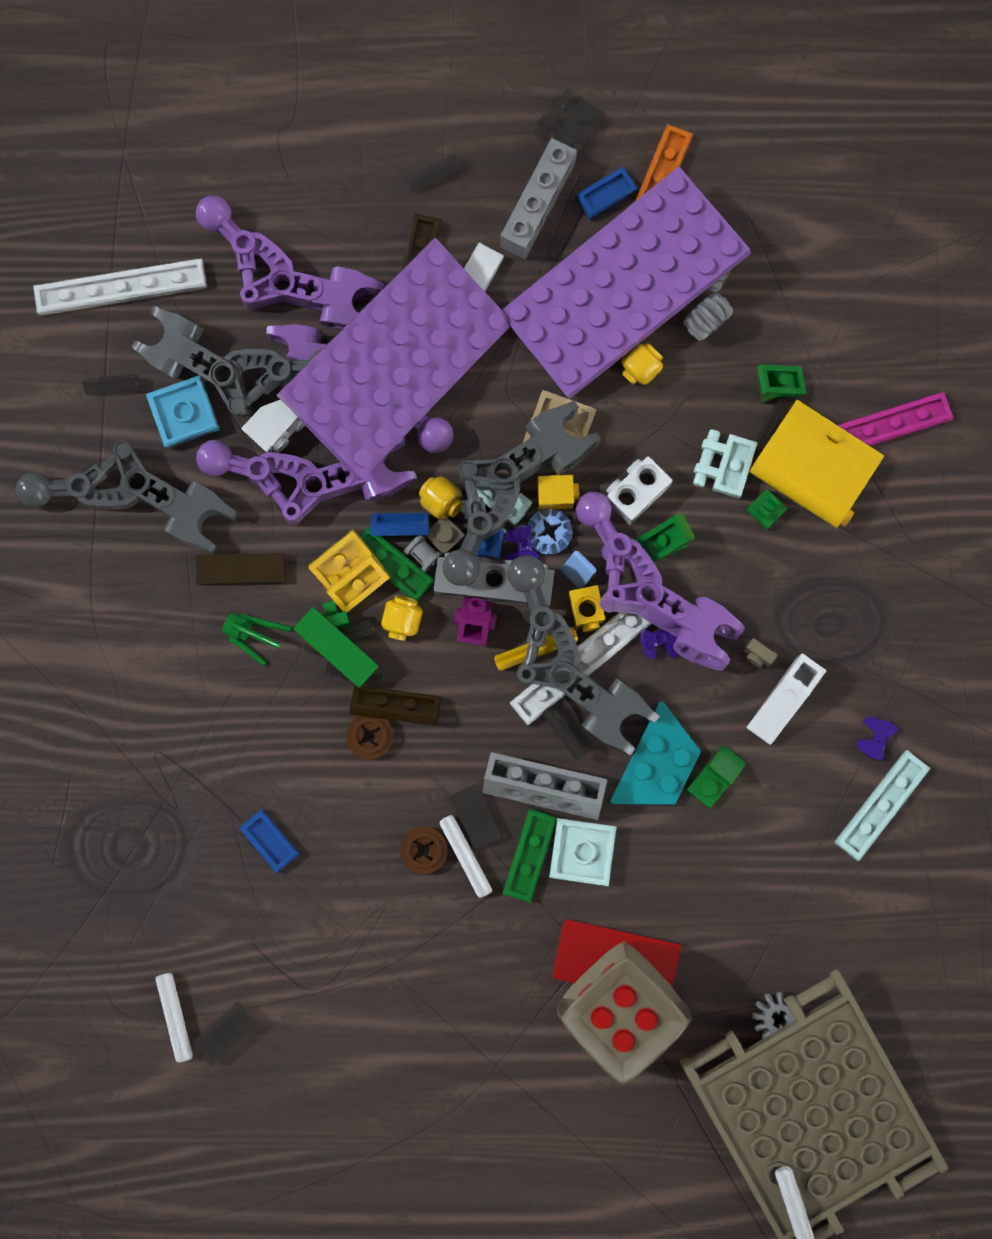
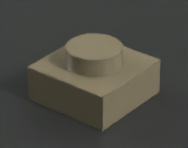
(444, 536)
(759, 654)

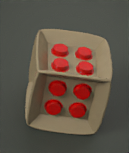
(623, 1012)

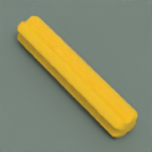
(517, 655)

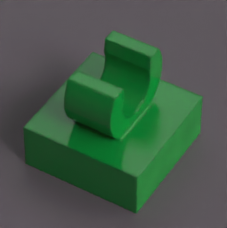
(766, 509)
(340, 620)

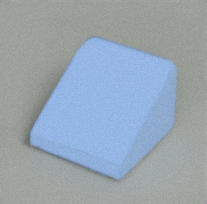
(578, 570)

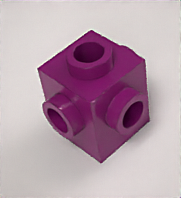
(475, 620)

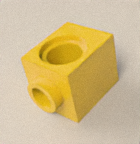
(557, 492)
(586, 595)

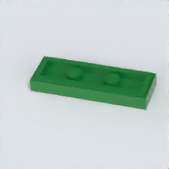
(402, 571)
(336, 647)
(529, 855)

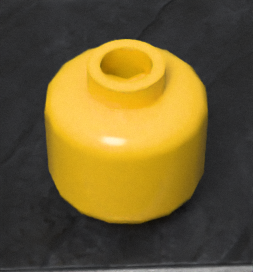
(642, 364)
(441, 497)
(401, 617)

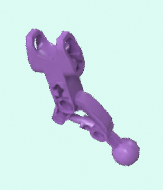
(331, 296)
(433, 433)
(216, 458)
(690, 623)

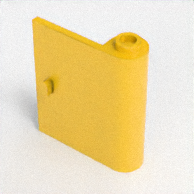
(817, 470)

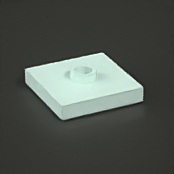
(582, 852)

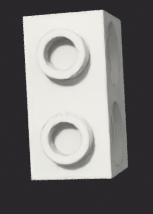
(643, 494)

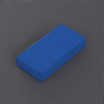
(606, 193)
(400, 524)
(269, 841)

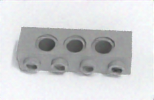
(538, 198)
(480, 589)
(544, 786)

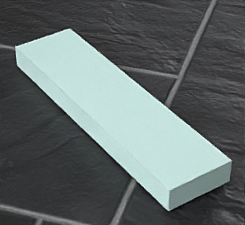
(882, 805)

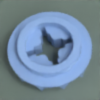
(563, 534)

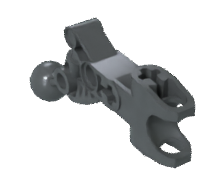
(181, 349)
(547, 446)
(185, 510)
(605, 706)

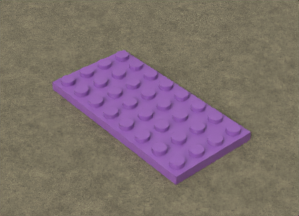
(625, 282)
(395, 359)

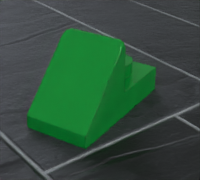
(780, 381)
(667, 538)
(716, 776)

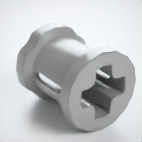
(423, 552)

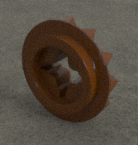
(368, 750)
(409, 849)

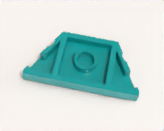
(658, 764)

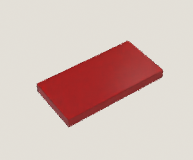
(585, 944)

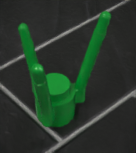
(238, 628)

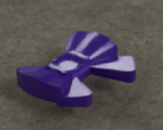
(521, 536)
(651, 640)
(883, 730)

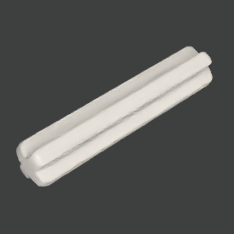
(465, 856)
(174, 1017)
(794, 1203)

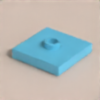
(183, 412)

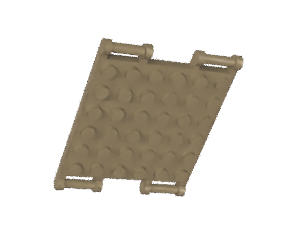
(819, 1103)

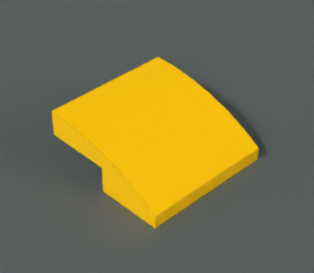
(349, 571)

